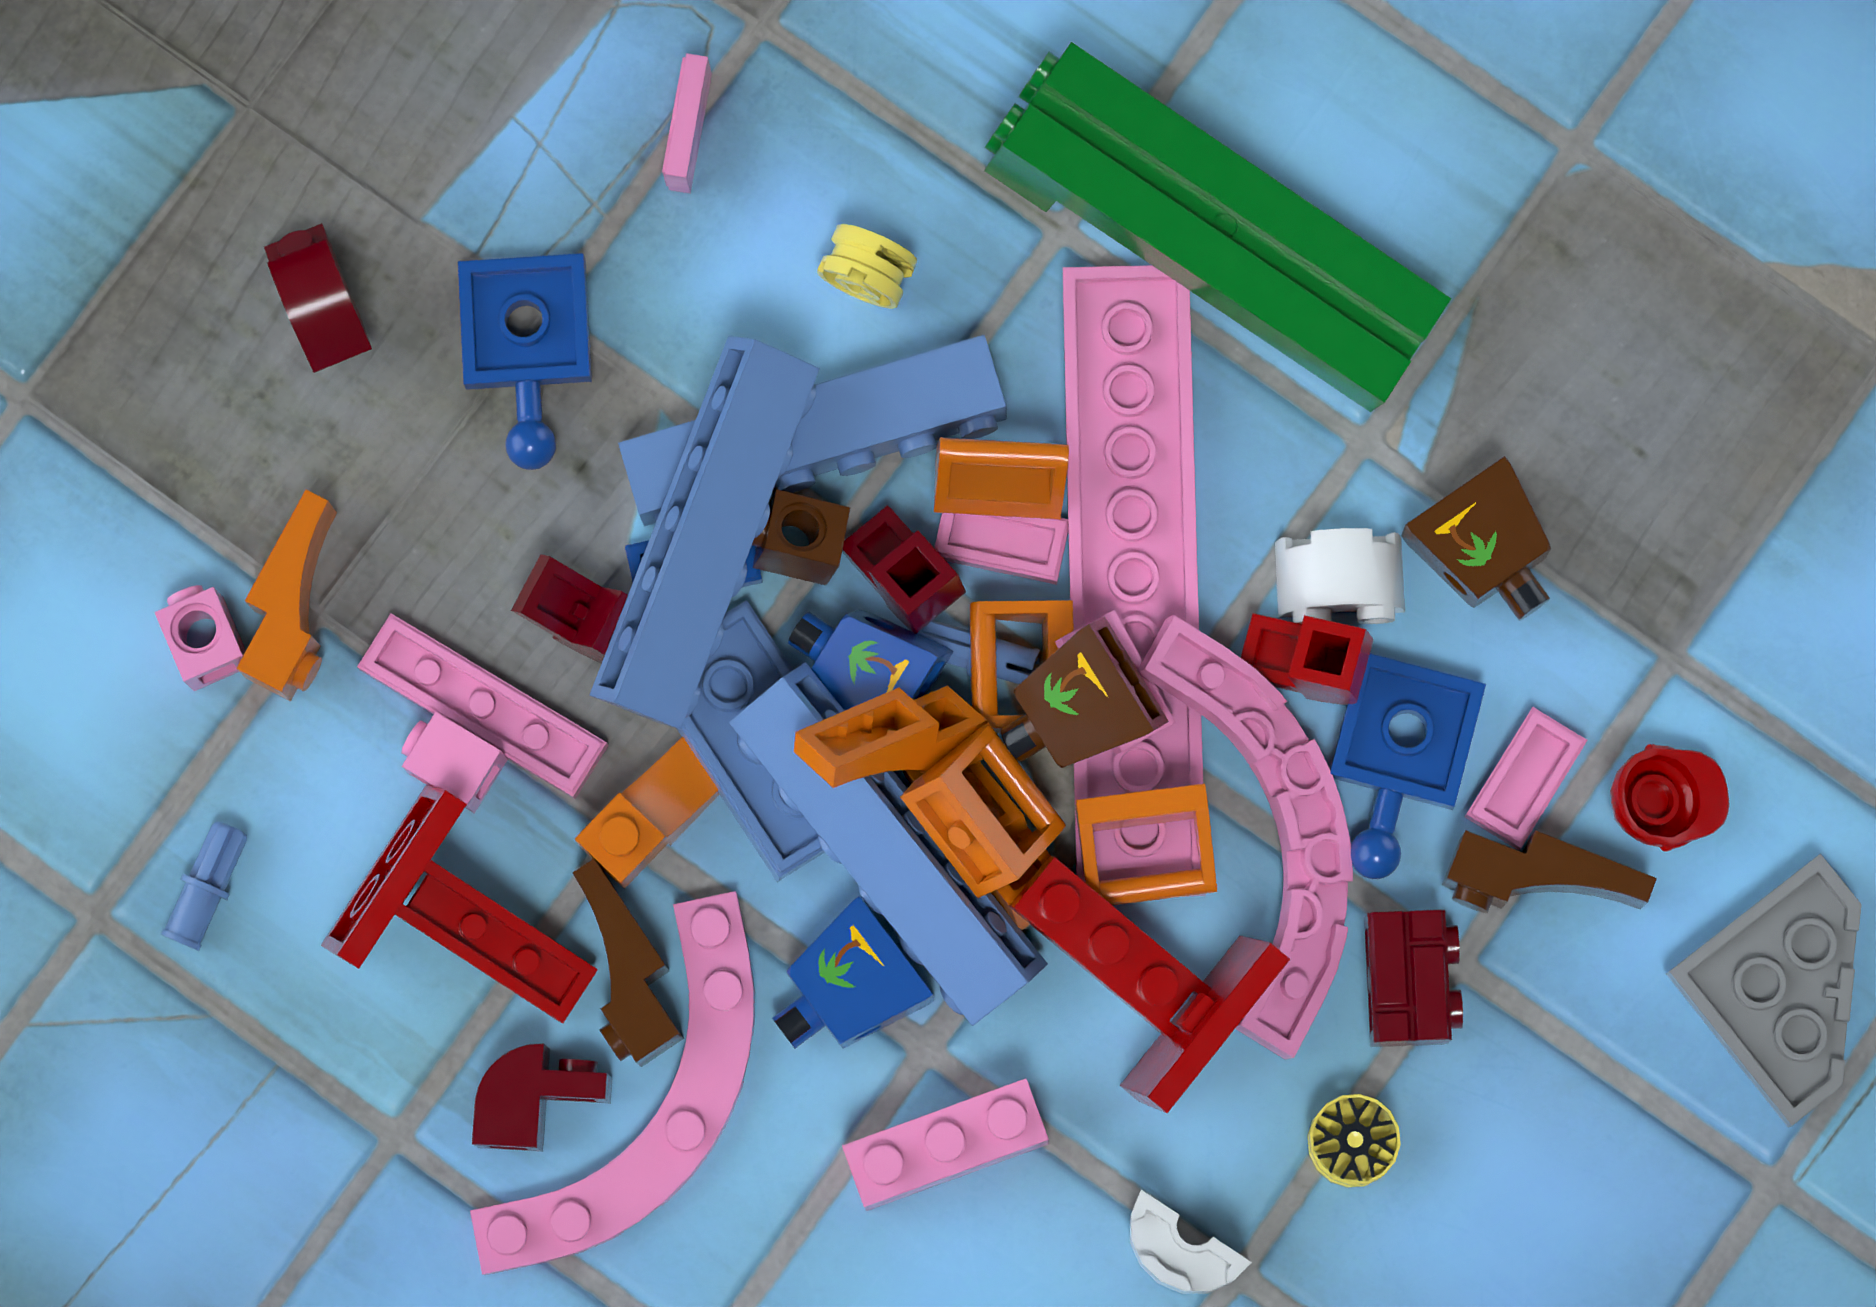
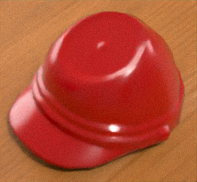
(1669, 796)

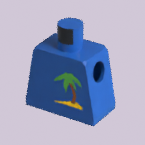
(868, 657)
(851, 982)

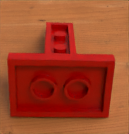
(455, 915)
(1150, 979)

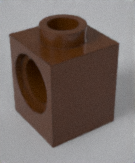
(822, 524)

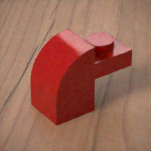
(1310, 658)

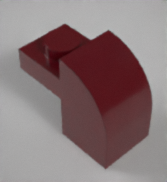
(316, 297)
(903, 569)
(570, 607)
(515, 1094)

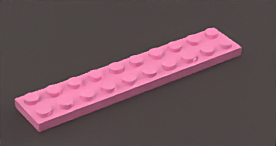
(1133, 524)

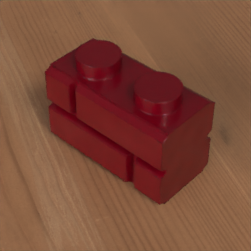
(1411, 978)

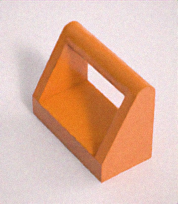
(1000, 478)
(1056, 622)
(1147, 809)
(965, 825)

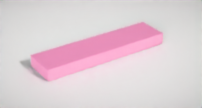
(483, 705)

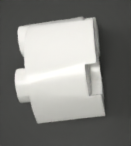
(1340, 574)
(1171, 1259)

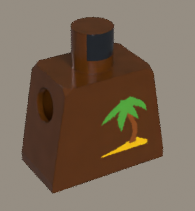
(1484, 541)
(1083, 700)

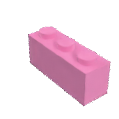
(945, 1144)

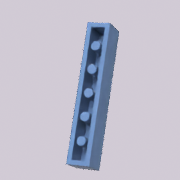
(853, 421)
(706, 532)
(900, 870)

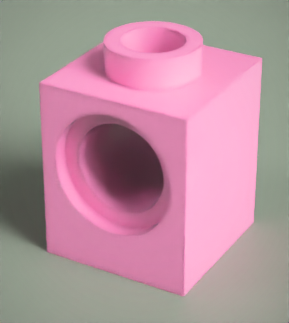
(217, 659)
(452, 759)

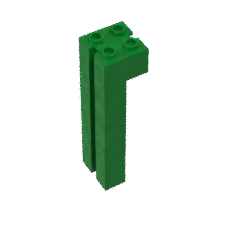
(1214, 224)

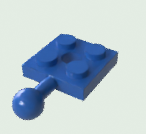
(550, 356)
(1420, 773)

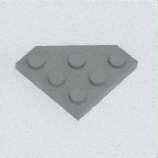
(1782, 988)

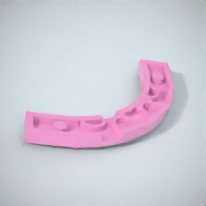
(1306, 816)
(679, 1133)

